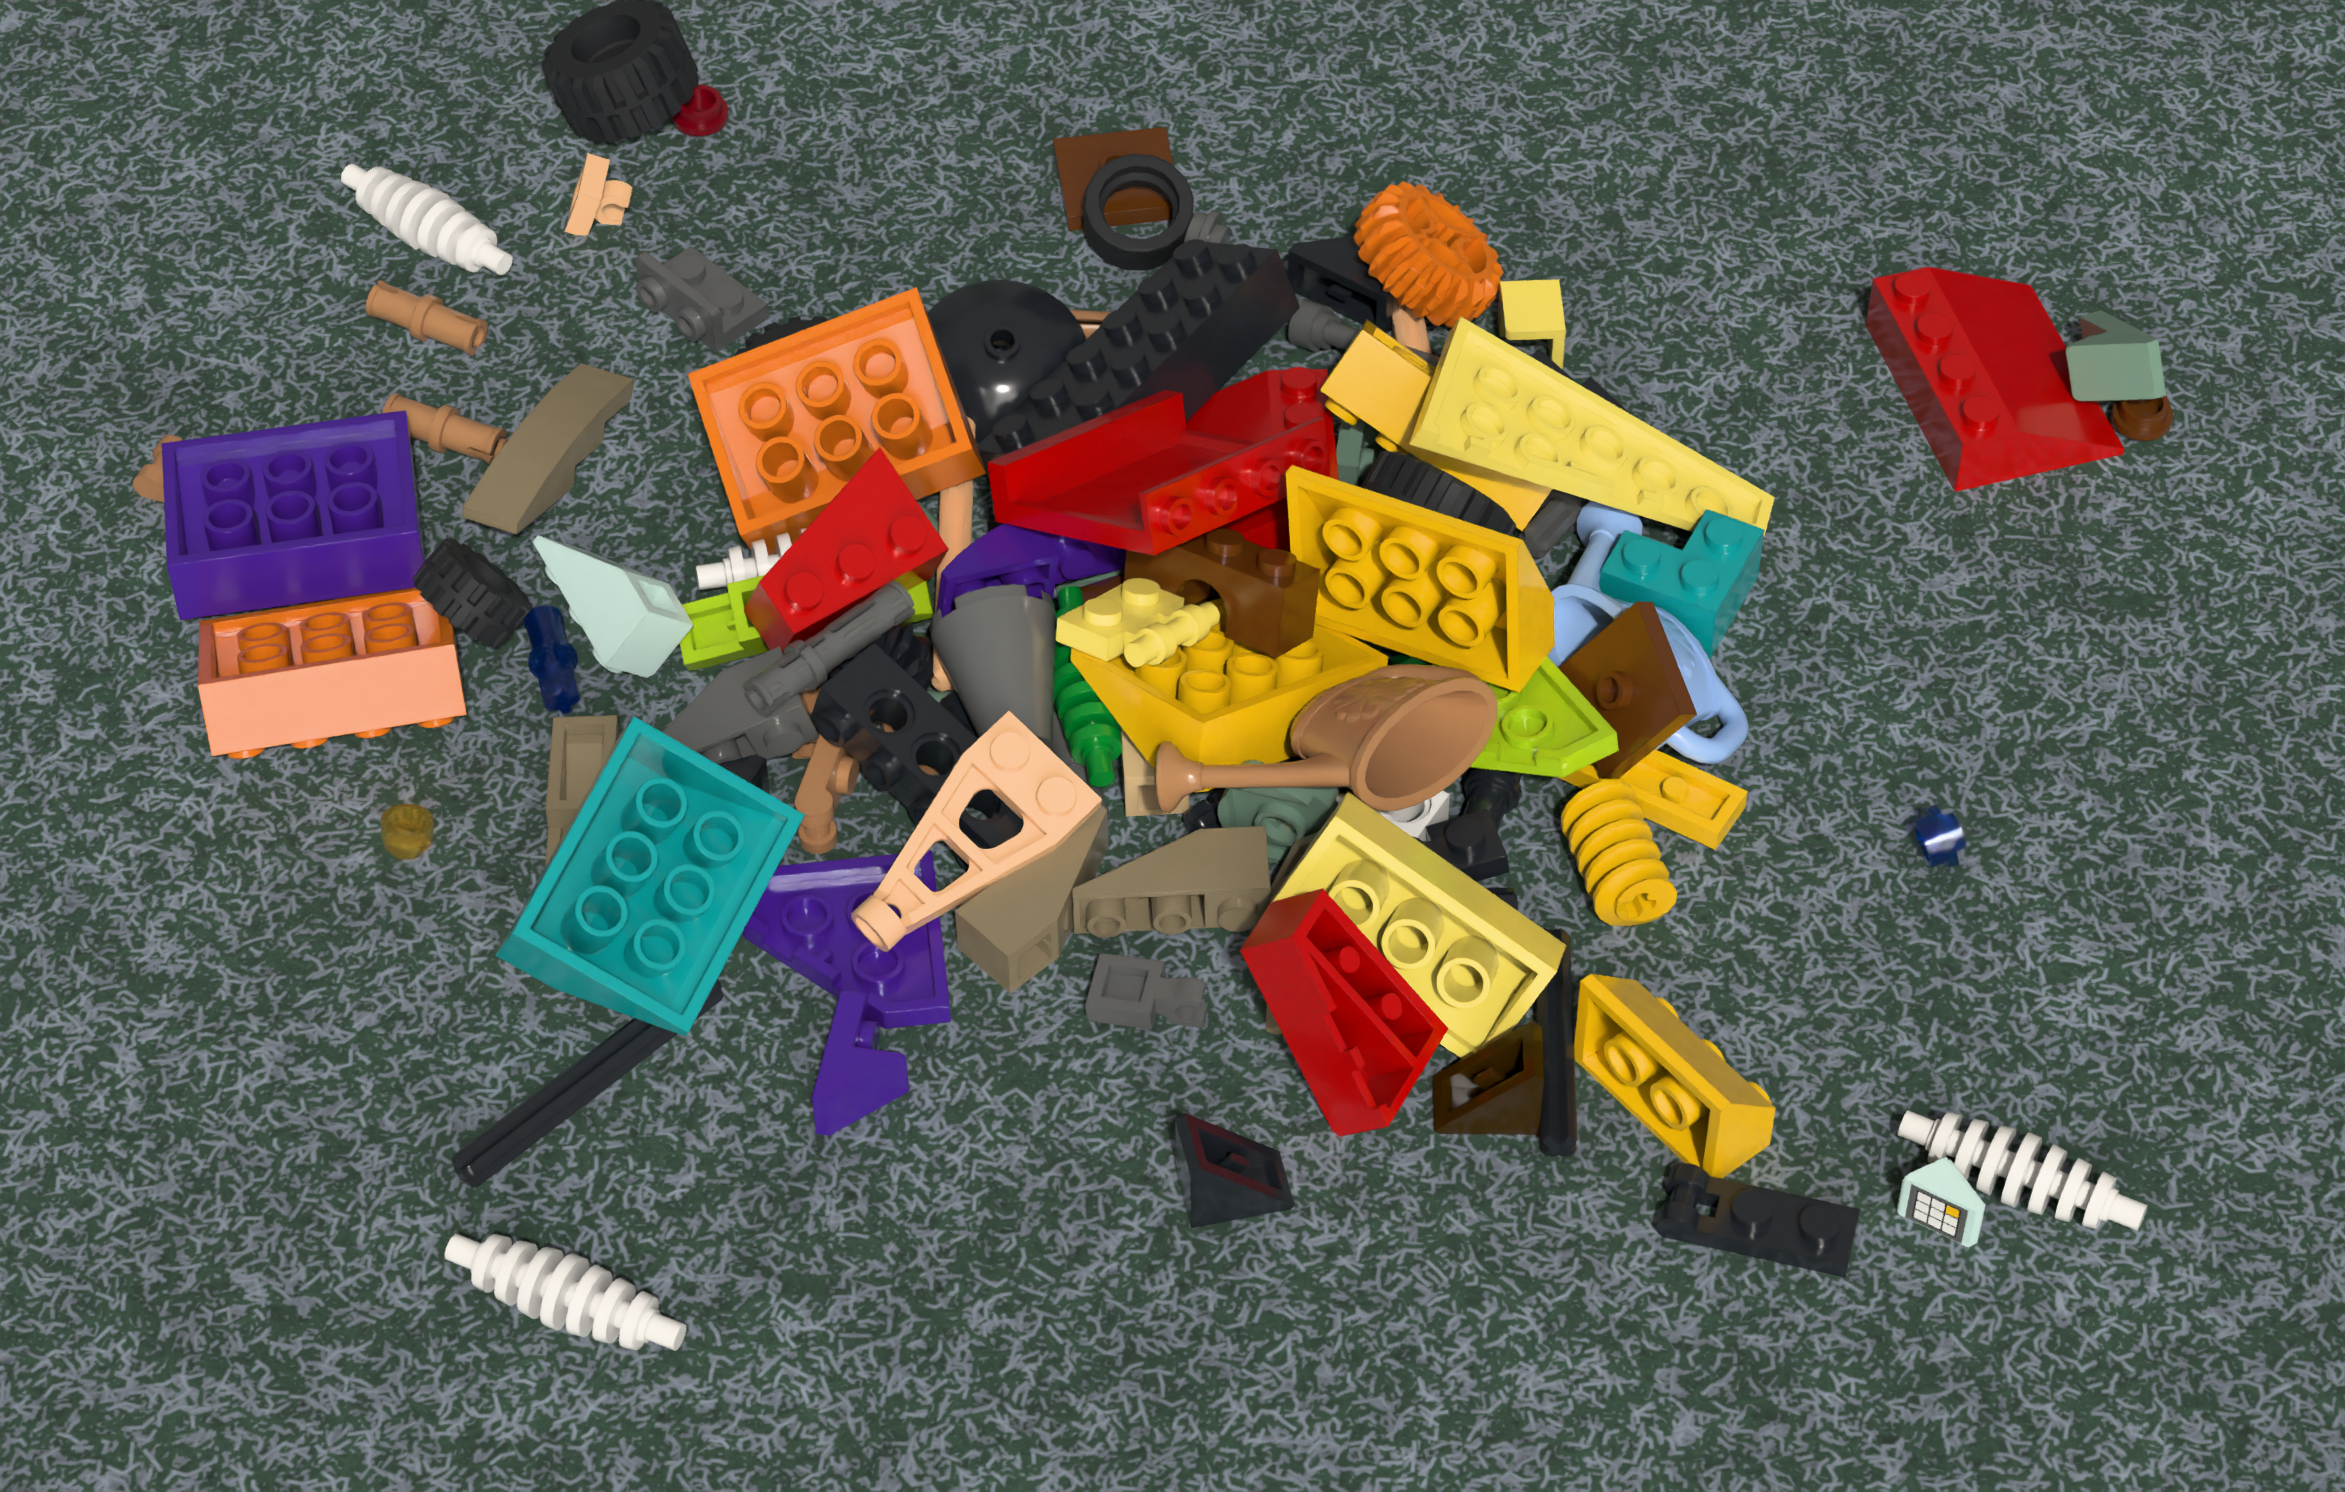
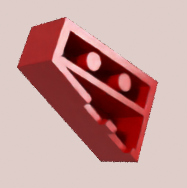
(845, 555)
(1341, 1010)

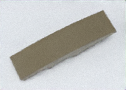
(542, 452)

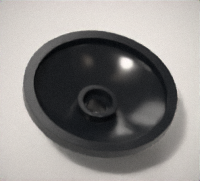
(992, 310)

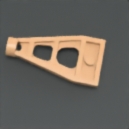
(1028, 781)

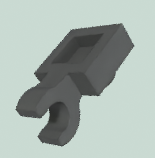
(1136, 989)

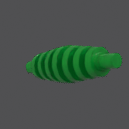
(1086, 722)

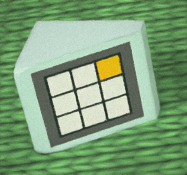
(1942, 1202)

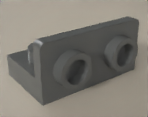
(699, 298)

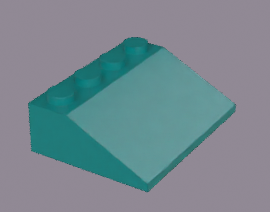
(651, 881)

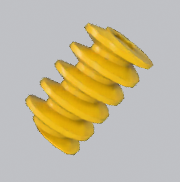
(1617, 855)

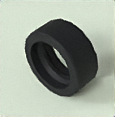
(1137, 171)

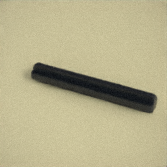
(1555, 1016)

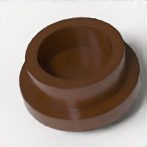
(2143, 418)

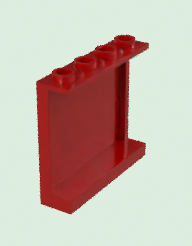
(1145, 478)

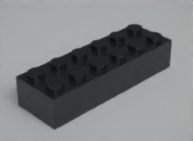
(1176, 333)

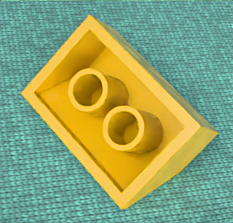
(1669, 1076)

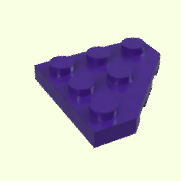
(810, 929)

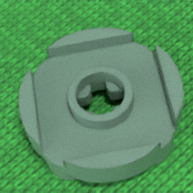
(1284, 811)

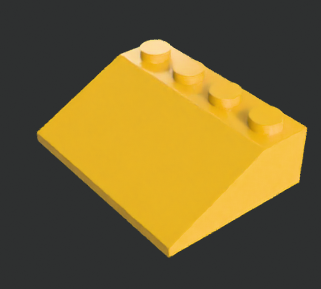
(1421, 580)
(1223, 697)

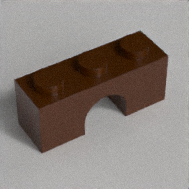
(1264, 590)

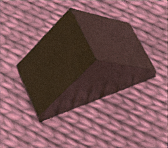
(1493, 1088)

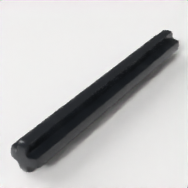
(563, 1097)

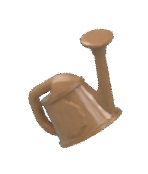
(1382, 735)

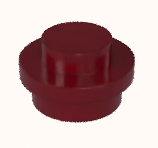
(703, 113)

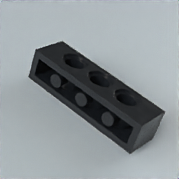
(924, 733)

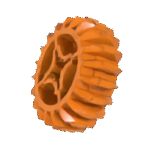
(1428, 254)

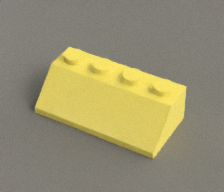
(1434, 924)

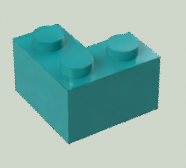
(1696, 584)

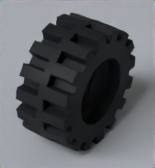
(472, 593)

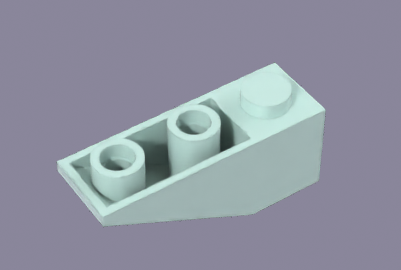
(624, 612)

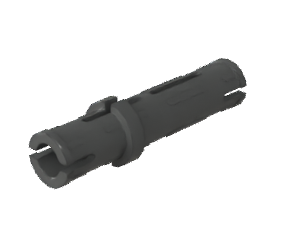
(809, 661)

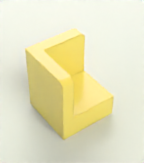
(1533, 312)

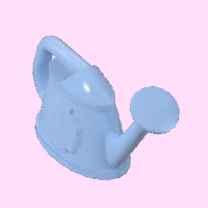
(1585, 611)

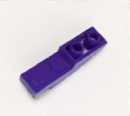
(1023, 558)

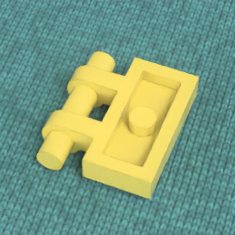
(1136, 622)

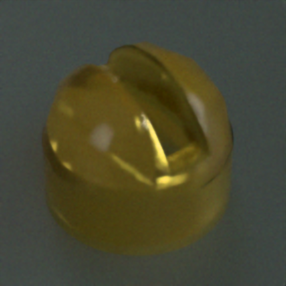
(406, 831)

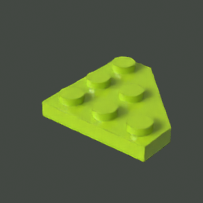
(1545, 728)

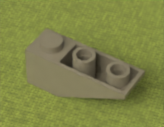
(1191, 883)
(1027, 916)

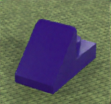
(853, 1073)

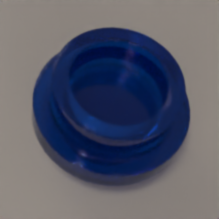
(1939, 837)

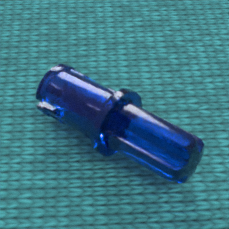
(552, 658)

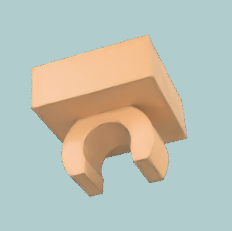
(596, 197)

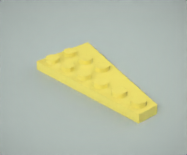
(1539, 426)

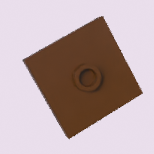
(1082, 156)
(1633, 685)

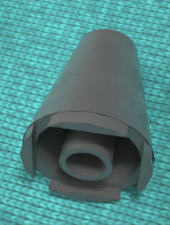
(1001, 656)

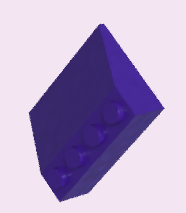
(291, 515)

